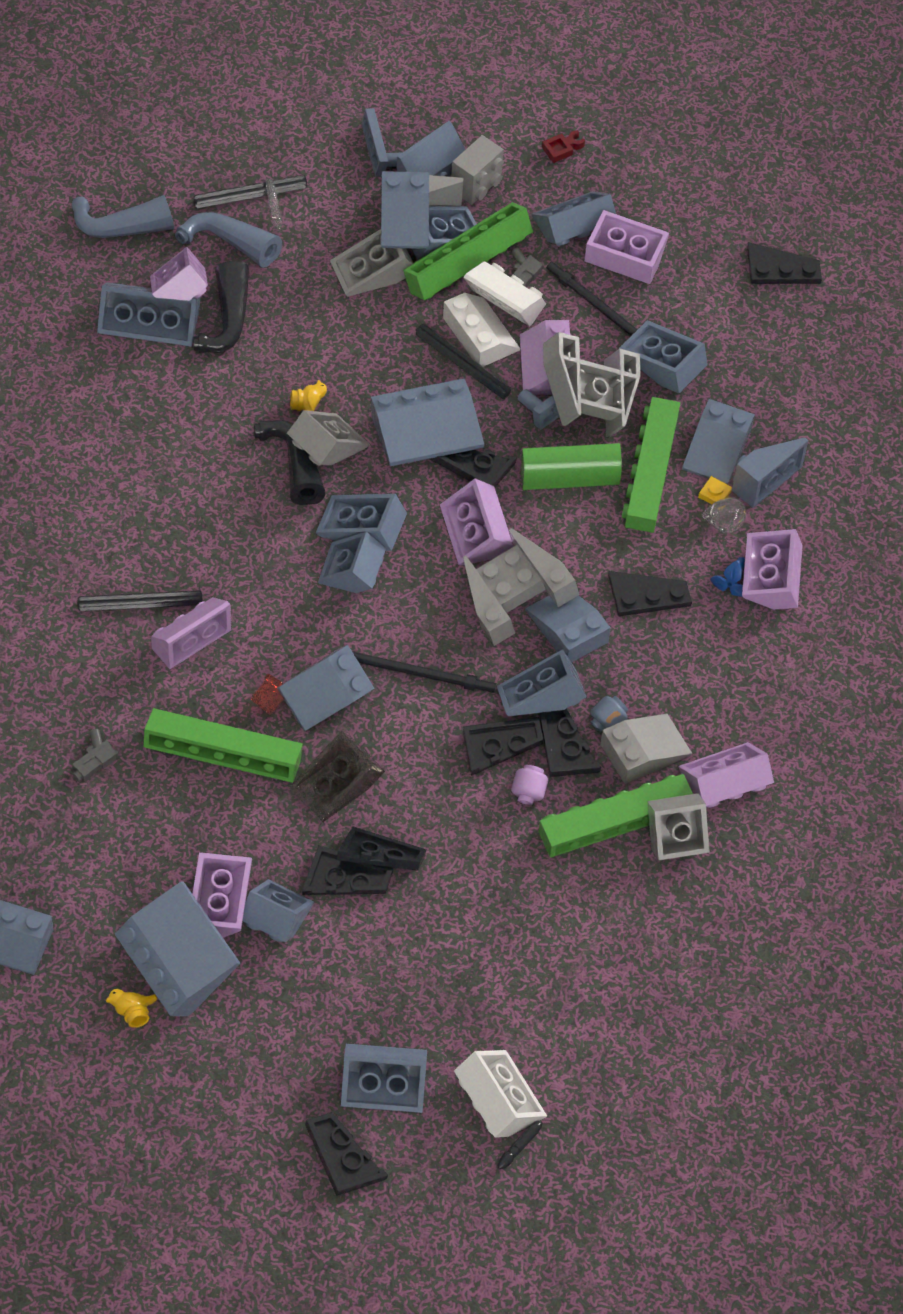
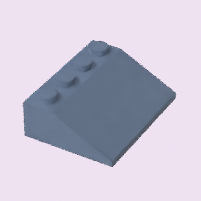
(426, 422)
(177, 950)

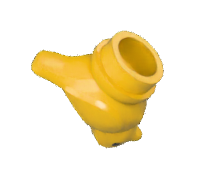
(308, 397)
(131, 1006)

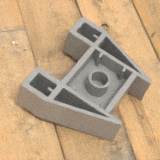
(588, 386)
(514, 580)

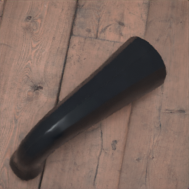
(233, 291)
(305, 479)

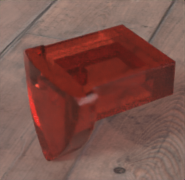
(268, 695)

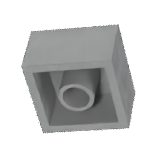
(479, 167)
(678, 826)

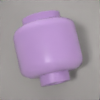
(529, 784)

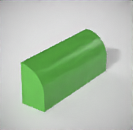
(571, 466)

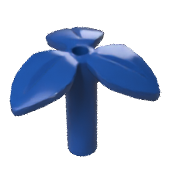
(733, 575)

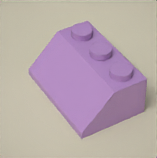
(626, 247)
(180, 278)
(531, 347)
(476, 523)
(773, 568)
(192, 631)
(728, 773)
(222, 889)

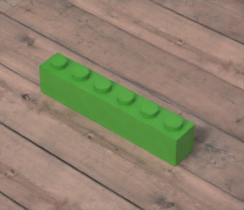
(468, 251)
(652, 464)
(222, 745)
(607, 816)

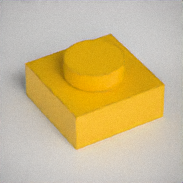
(714, 490)

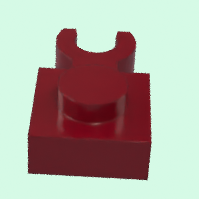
(561, 147)

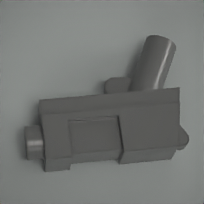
(526, 269)
(98, 756)

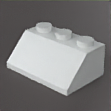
(506, 292)
(478, 329)
(499, 1092)

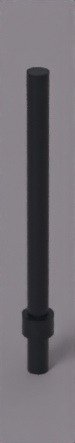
(568, 279)
(469, 682)

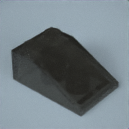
(336, 777)

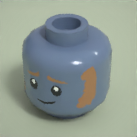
(608, 713)

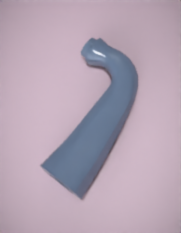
(140, 219)
(252, 241)

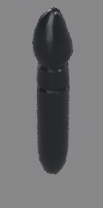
(508, 1157)

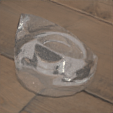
(726, 514)

